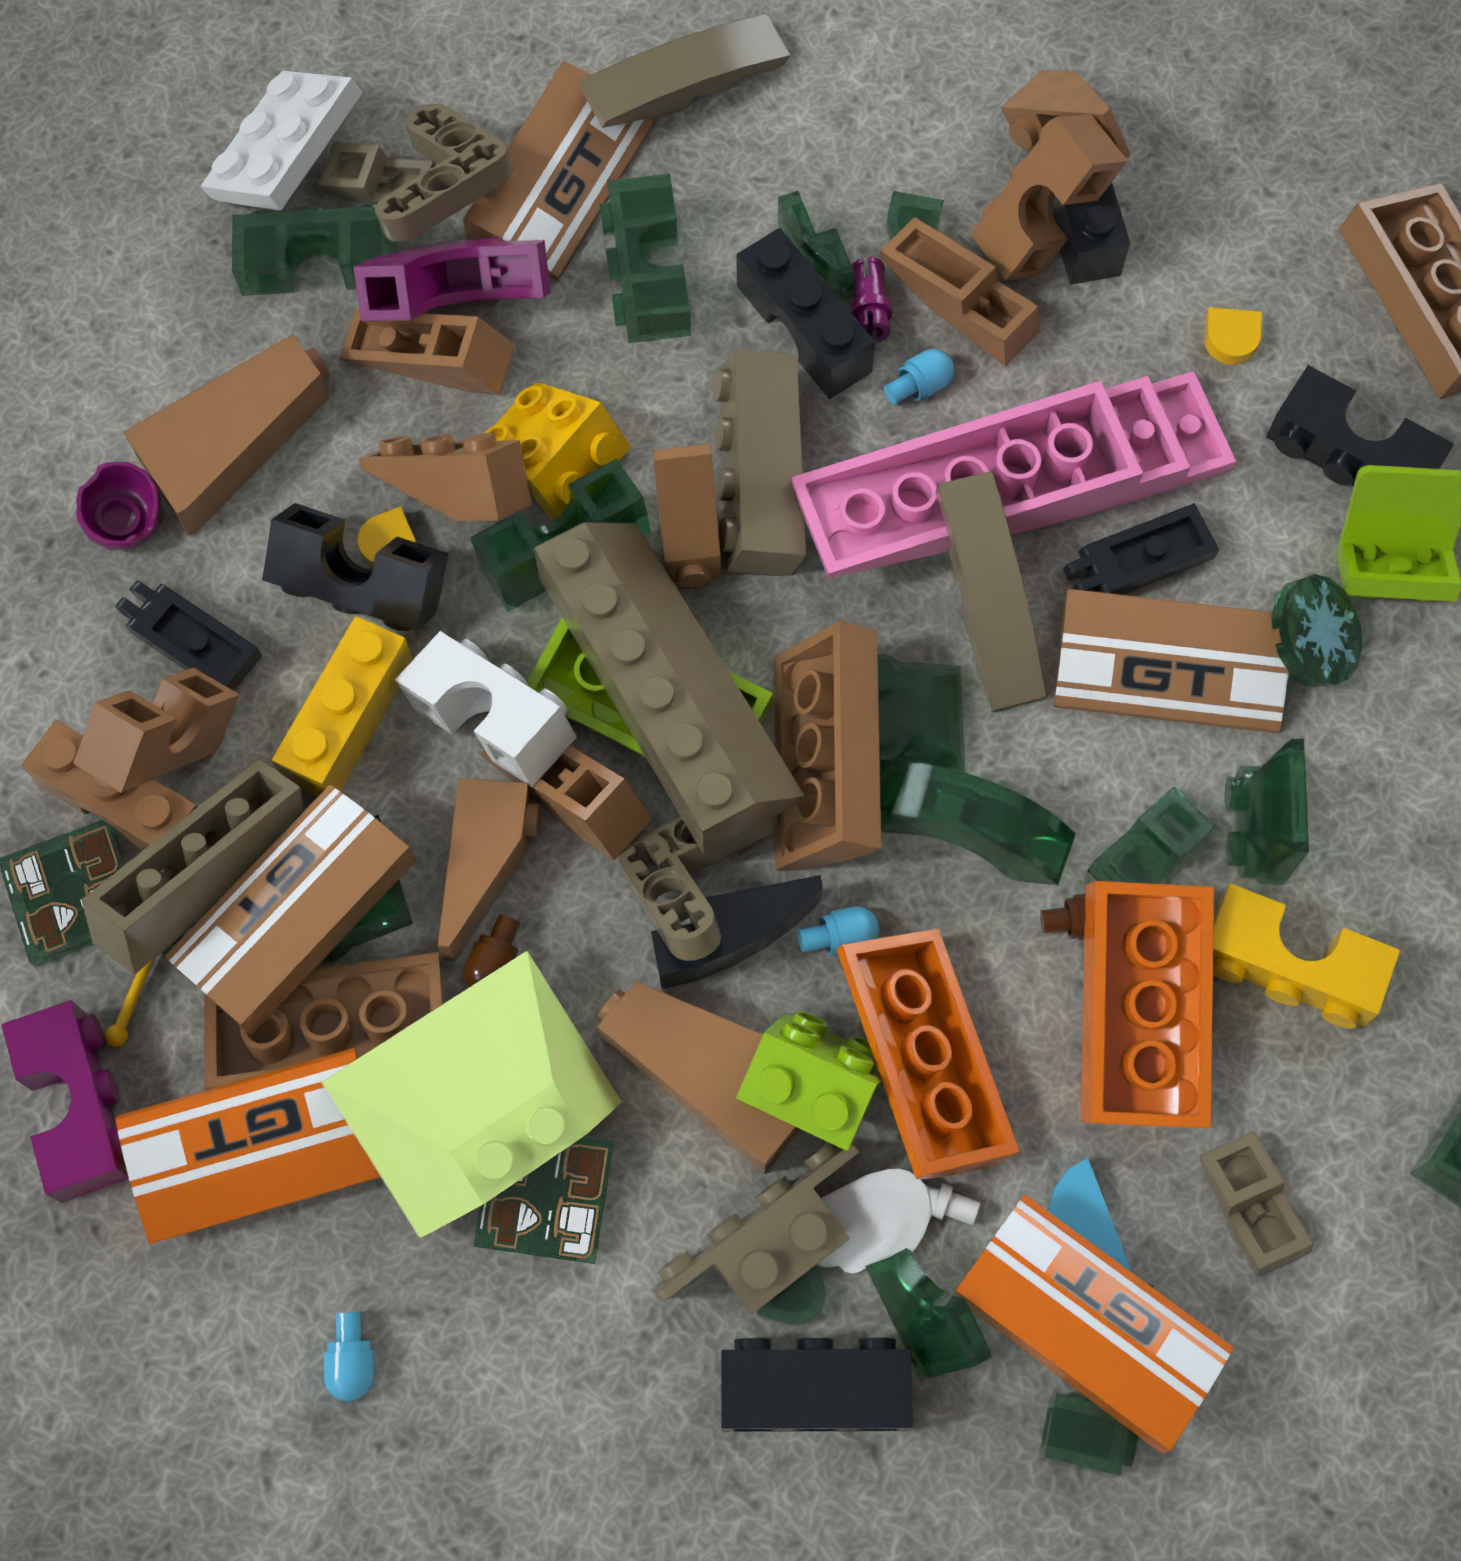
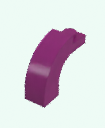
(447, 273)

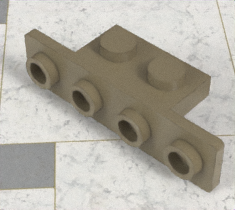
(774, 1242)

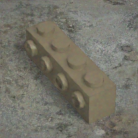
(760, 455)
(190, 866)

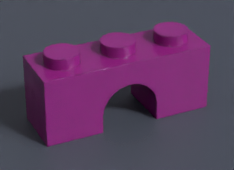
(85, 1147)

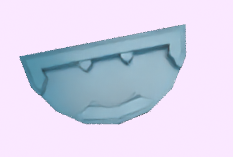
(1082, 1207)

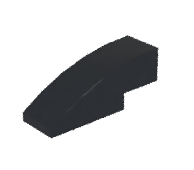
(747, 924)

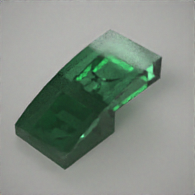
(822, 249)
(1154, 842)

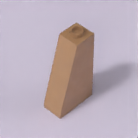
(228, 429)
(697, 1063)

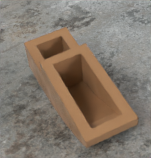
(962, 290)

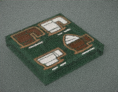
(48, 887)
(553, 1208)

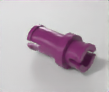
(870, 300)

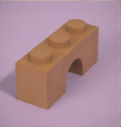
(1069, 162)
(142, 740)
(138, 813)

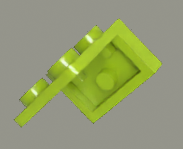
(1402, 534)
(812, 1078)

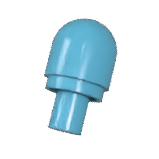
(925, 372)
(839, 928)
(348, 1360)

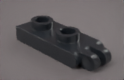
(1144, 553)
(188, 635)

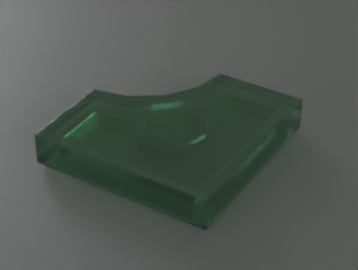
(927, 1319)

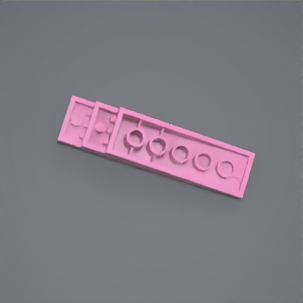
(1047, 459)

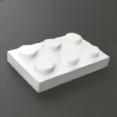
(281, 139)

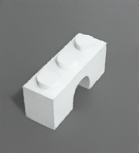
(457, 681)

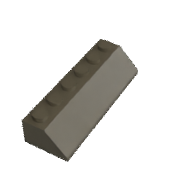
(666, 681)

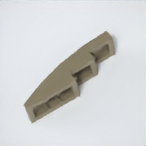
(684, 68)
(991, 591)

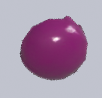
(110, 498)

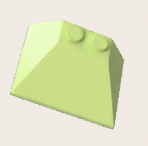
(473, 1095)

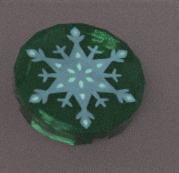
(1317, 631)

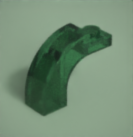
(979, 816)

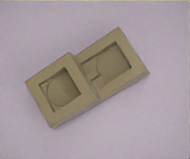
(365, 173)
(1254, 1203)

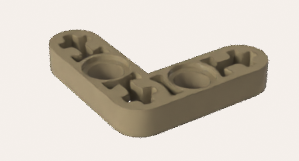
(466, 169)
(675, 861)

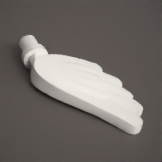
(889, 1214)

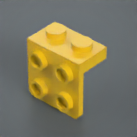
(559, 440)

